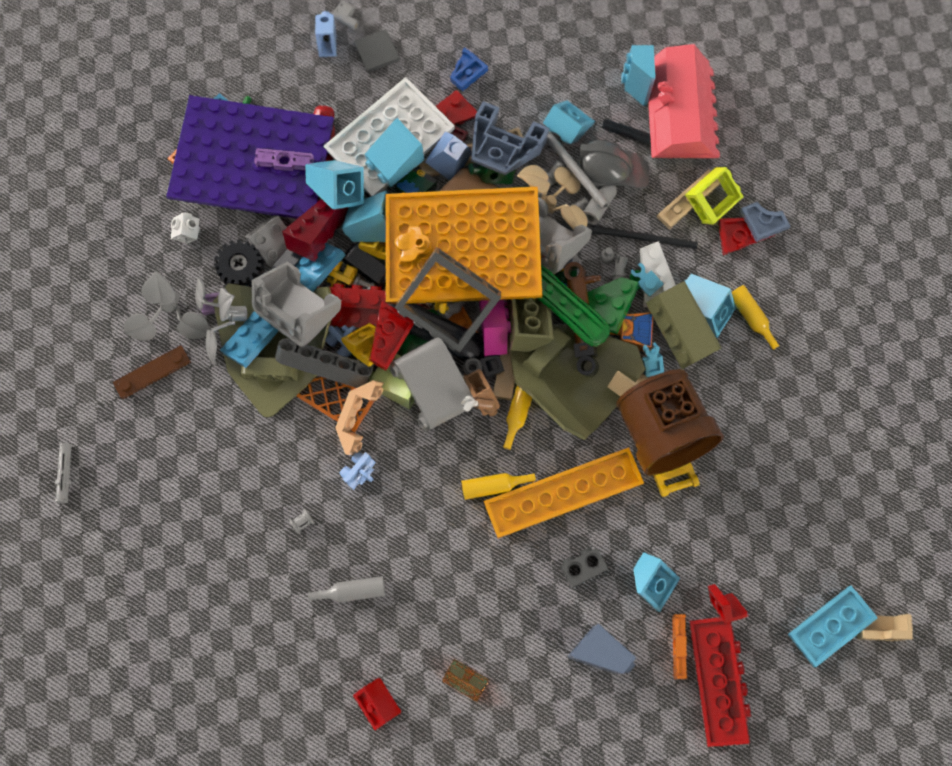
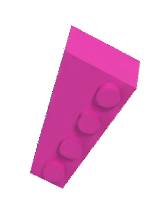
(495, 328)

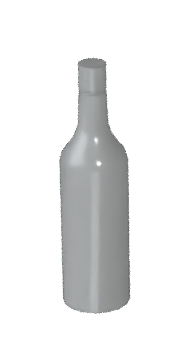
(593, 210)
(352, 590)

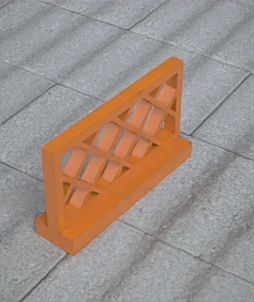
(327, 412)

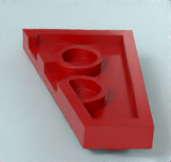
(456, 109)
(735, 235)
(388, 335)

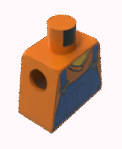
(637, 330)

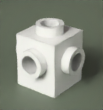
(185, 228)

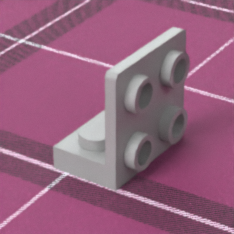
(269, 239)

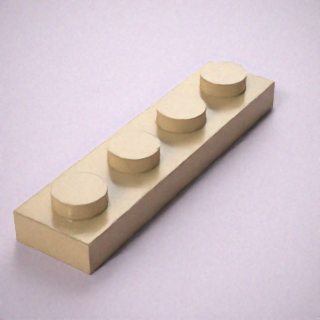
(681, 206)

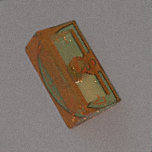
(465, 680)

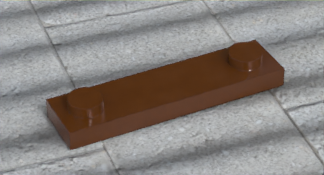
(151, 372)

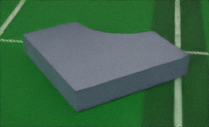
(764, 222)

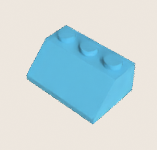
(639, 72)

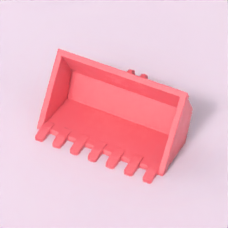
(682, 105)

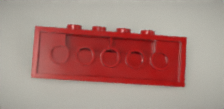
(357, 305)
(720, 682)

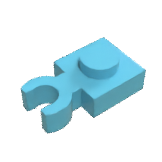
(649, 282)
(653, 362)

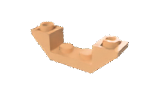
(351, 441)

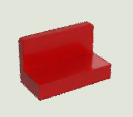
(726, 605)
(377, 703)

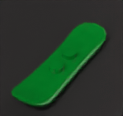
(573, 310)

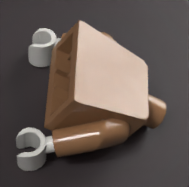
(482, 394)

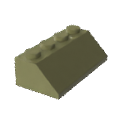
(529, 324)
(683, 325)

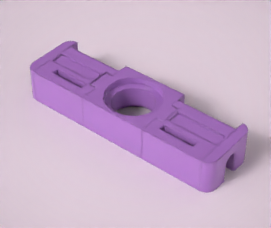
(271, 158)

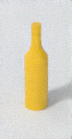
(753, 314)
(517, 415)
(493, 484)

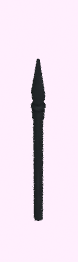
(597, 229)

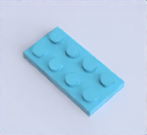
(832, 626)

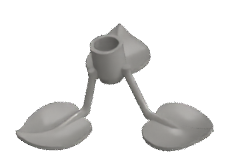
(159, 290)
(226, 312)

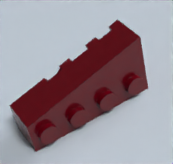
(313, 229)

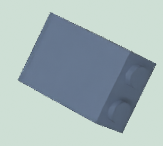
(603, 652)

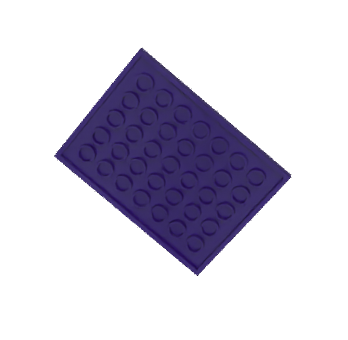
(218, 156)

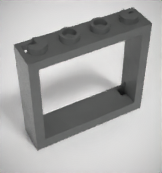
(466, 275)

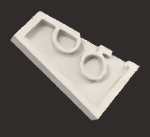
(654, 259)

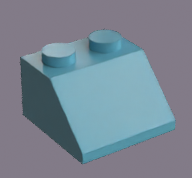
(568, 122)

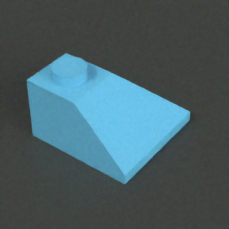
(654, 580)

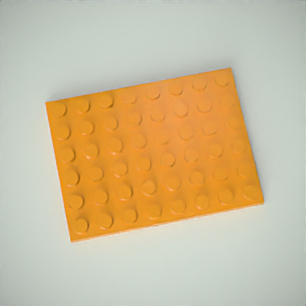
(480, 228)

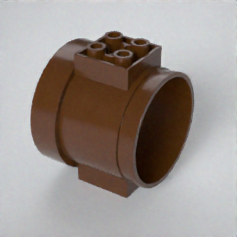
(668, 422)

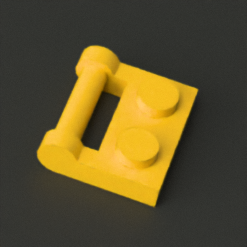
(687, 469)

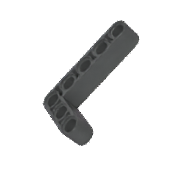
(323, 363)

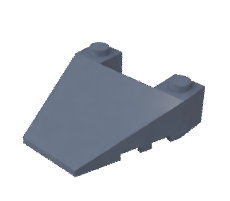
(502, 149)

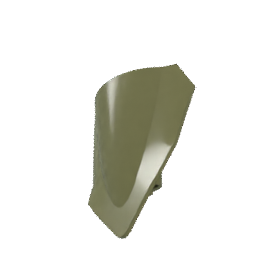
(265, 380)
(566, 395)

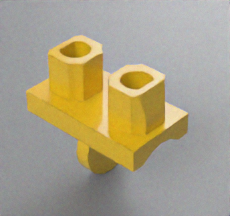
(347, 277)

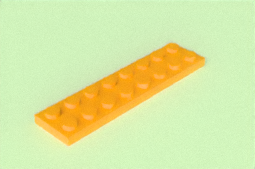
(563, 492)

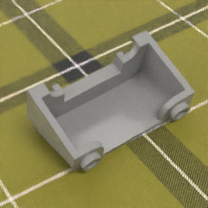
(558, 243)
(290, 305)
(432, 382)

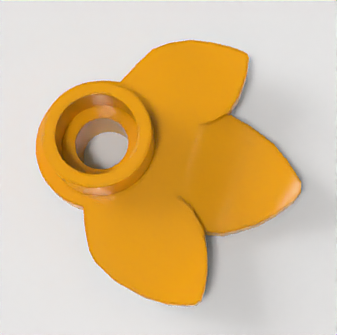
(410, 244)

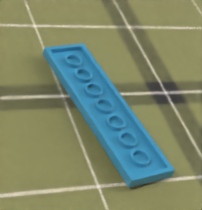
(257, 332)

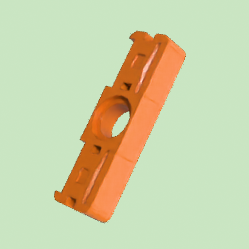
(679, 646)

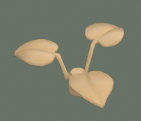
(537, 177)

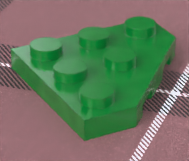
(613, 301)

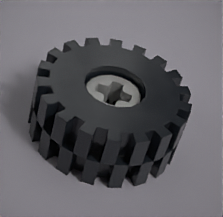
(237, 252)

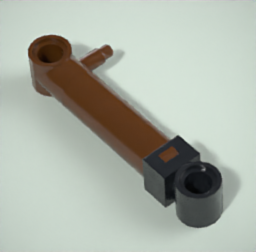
(578, 285)

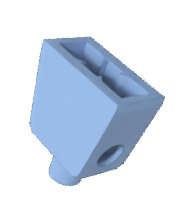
(325, 26)

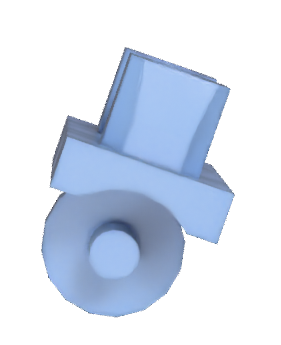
(335, 336)
(360, 471)

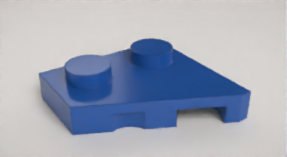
(467, 70)

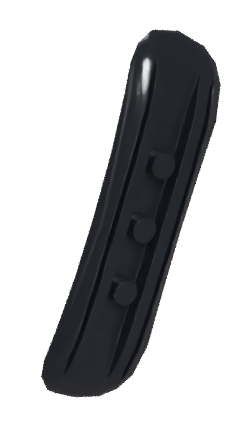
(474, 347)

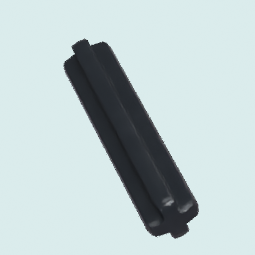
(626, 131)

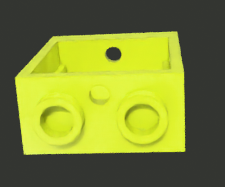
(700, 204)

